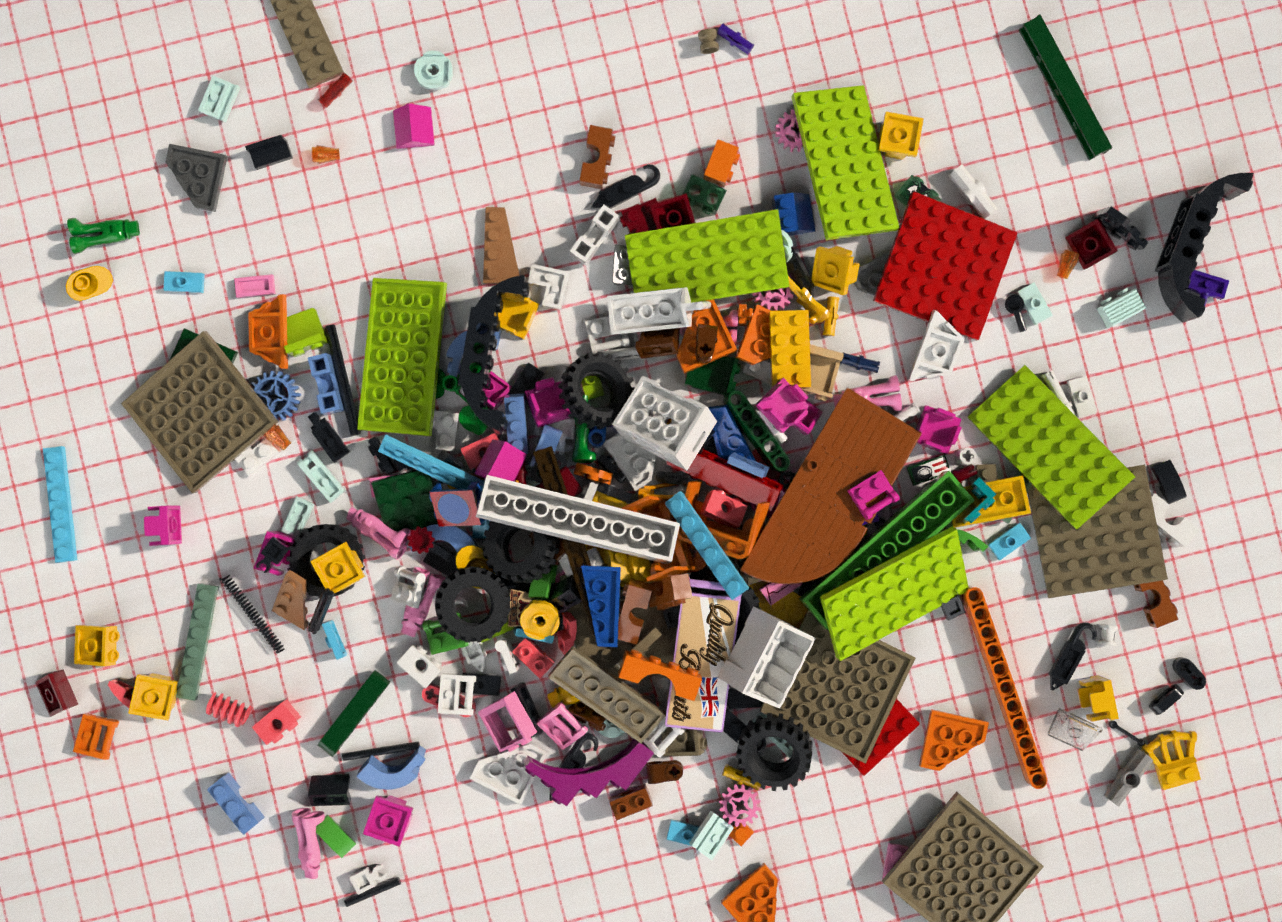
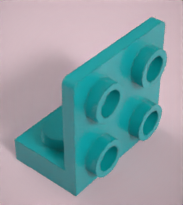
(980, 490)

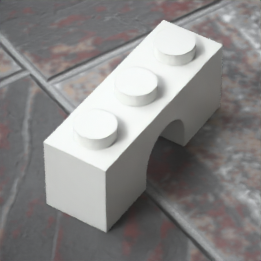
(590, 242)
(1179, 532)

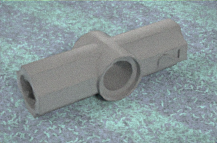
(1136, 767)

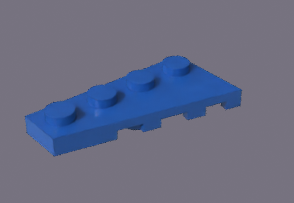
(728, 435)
(603, 596)

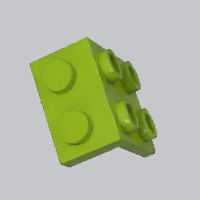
(304, 333)

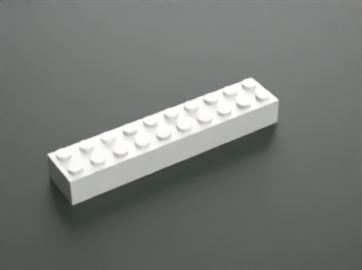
(577, 519)

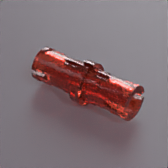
(335, 90)

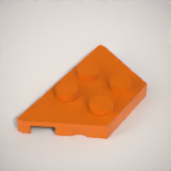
(269, 331)

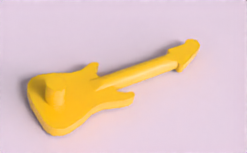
(816, 311)

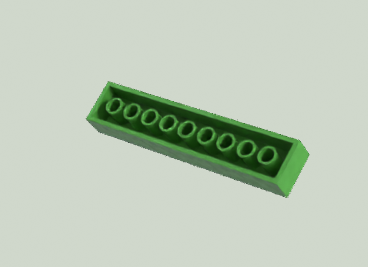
(911, 525)

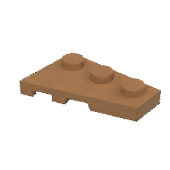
(291, 600)

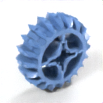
(276, 388)

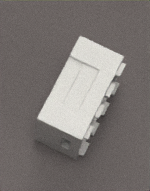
(673, 442)
(766, 658)

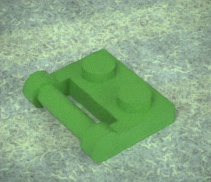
(441, 641)

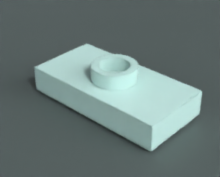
(1034, 304)
(297, 517)

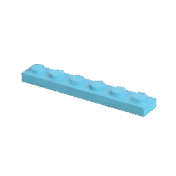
(427, 464)
(60, 504)
(706, 545)

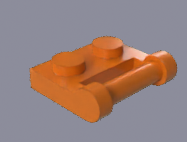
(89, 736)

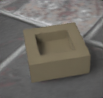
(986, 472)

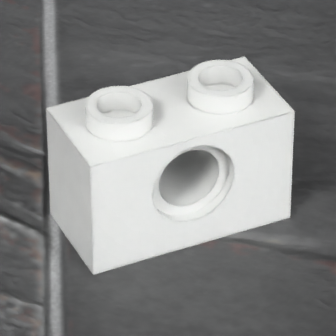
(409, 664)

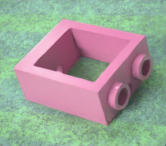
(497, 729)

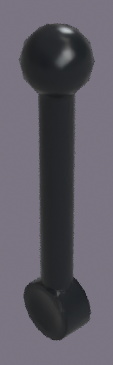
(1113, 724)

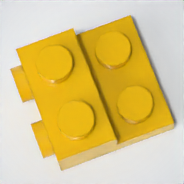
(630, 565)
(96, 645)

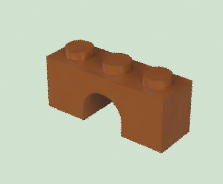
(600, 140)
(670, 592)
(637, 595)
(1162, 610)

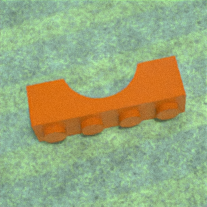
(636, 667)

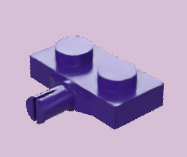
(1208, 285)

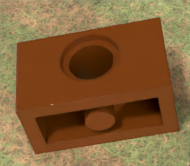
(631, 801)

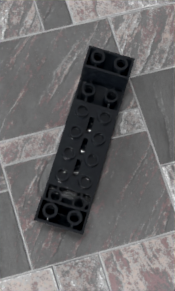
(1186, 243)
(486, 317)

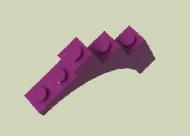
(591, 780)

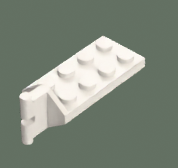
(652, 310)

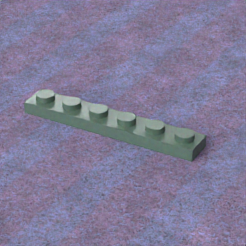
(197, 641)

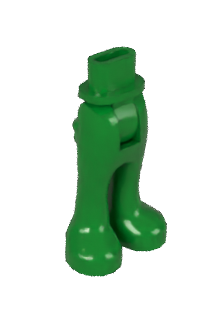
(112, 230)
(581, 452)

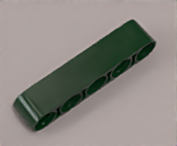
(764, 436)
(353, 713)

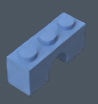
(325, 376)
(516, 415)
(227, 795)

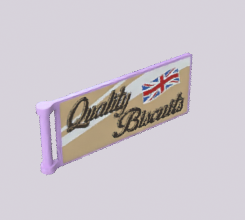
(704, 643)

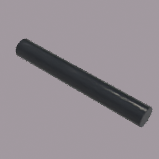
(372, 892)

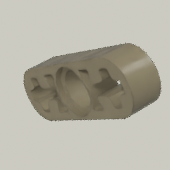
(645, 643)

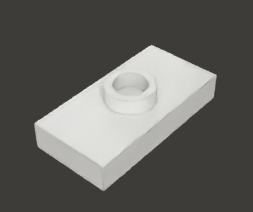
(1082, 396)

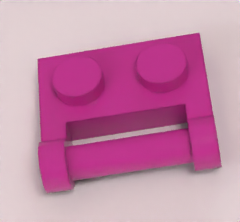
(870, 489)

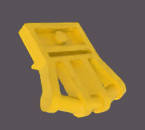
(1178, 770)

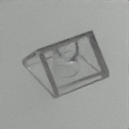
(1073, 729)

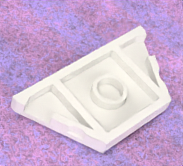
(937, 349)

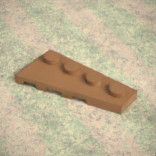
(498, 247)

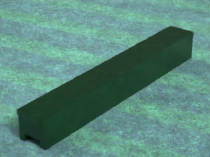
(1065, 88)

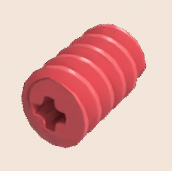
(228, 710)

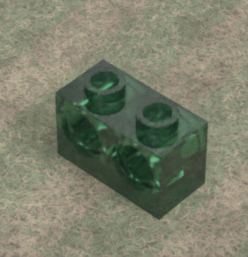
(706, 190)

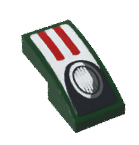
(928, 470)

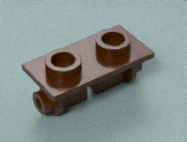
(584, 713)

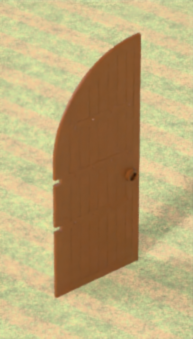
(816, 518)

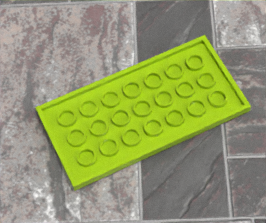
(845, 162)
(711, 257)
(402, 356)
(1051, 447)
(895, 593)

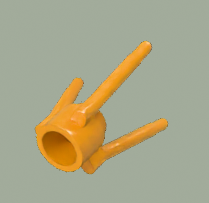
(646, 491)

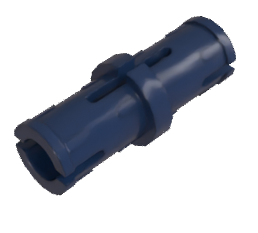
(860, 362)

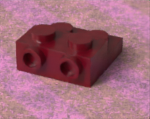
(639, 217)

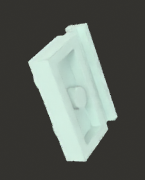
(219, 99)
(711, 835)

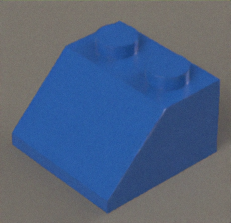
(794, 213)

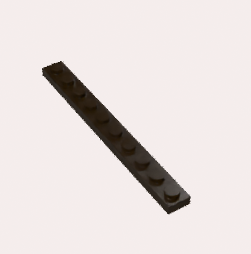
(575, 551)

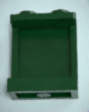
(715, 376)

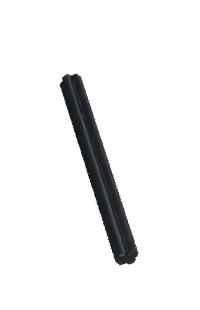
(342, 379)

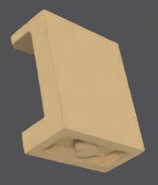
(823, 372)

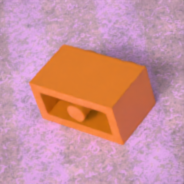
(721, 162)

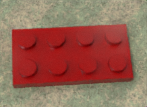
(895, 730)

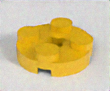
(536, 609)

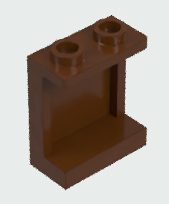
(658, 343)

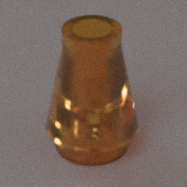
(325, 154)
(1067, 263)
(277, 437)

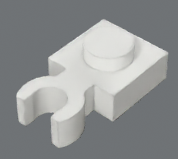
(366, 879)

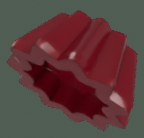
(420, 540)

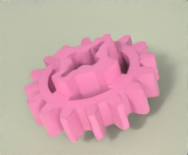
(788, 133)
(780, 297)
(734, 814)

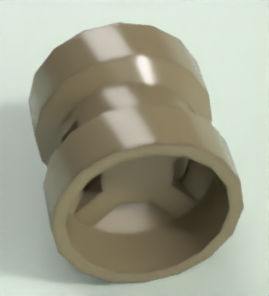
(708, 41)

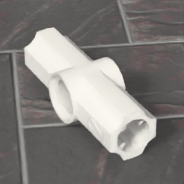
(972, 192)

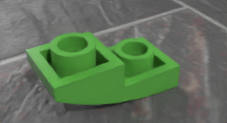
(973, 542)
(541, 588)
(334, 836)

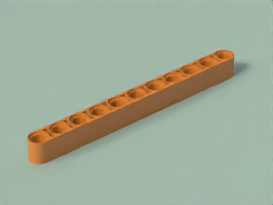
(1010, 693)

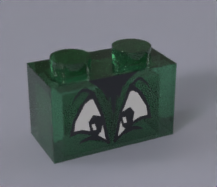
(914, 184)

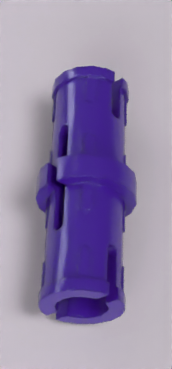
(735, 39)

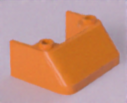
(733, 541)
(682, 559)

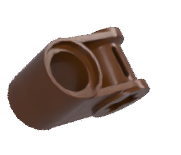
(706, 340)
(661, 771)

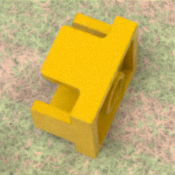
(900, 135)
(834, 269)
(517, 316)
(339, 568)
(153, 696)
(1098, 697)

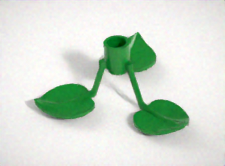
(466, 416)

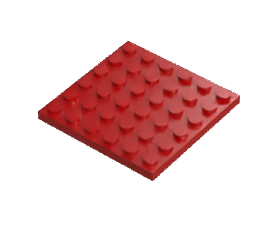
(945, 264)

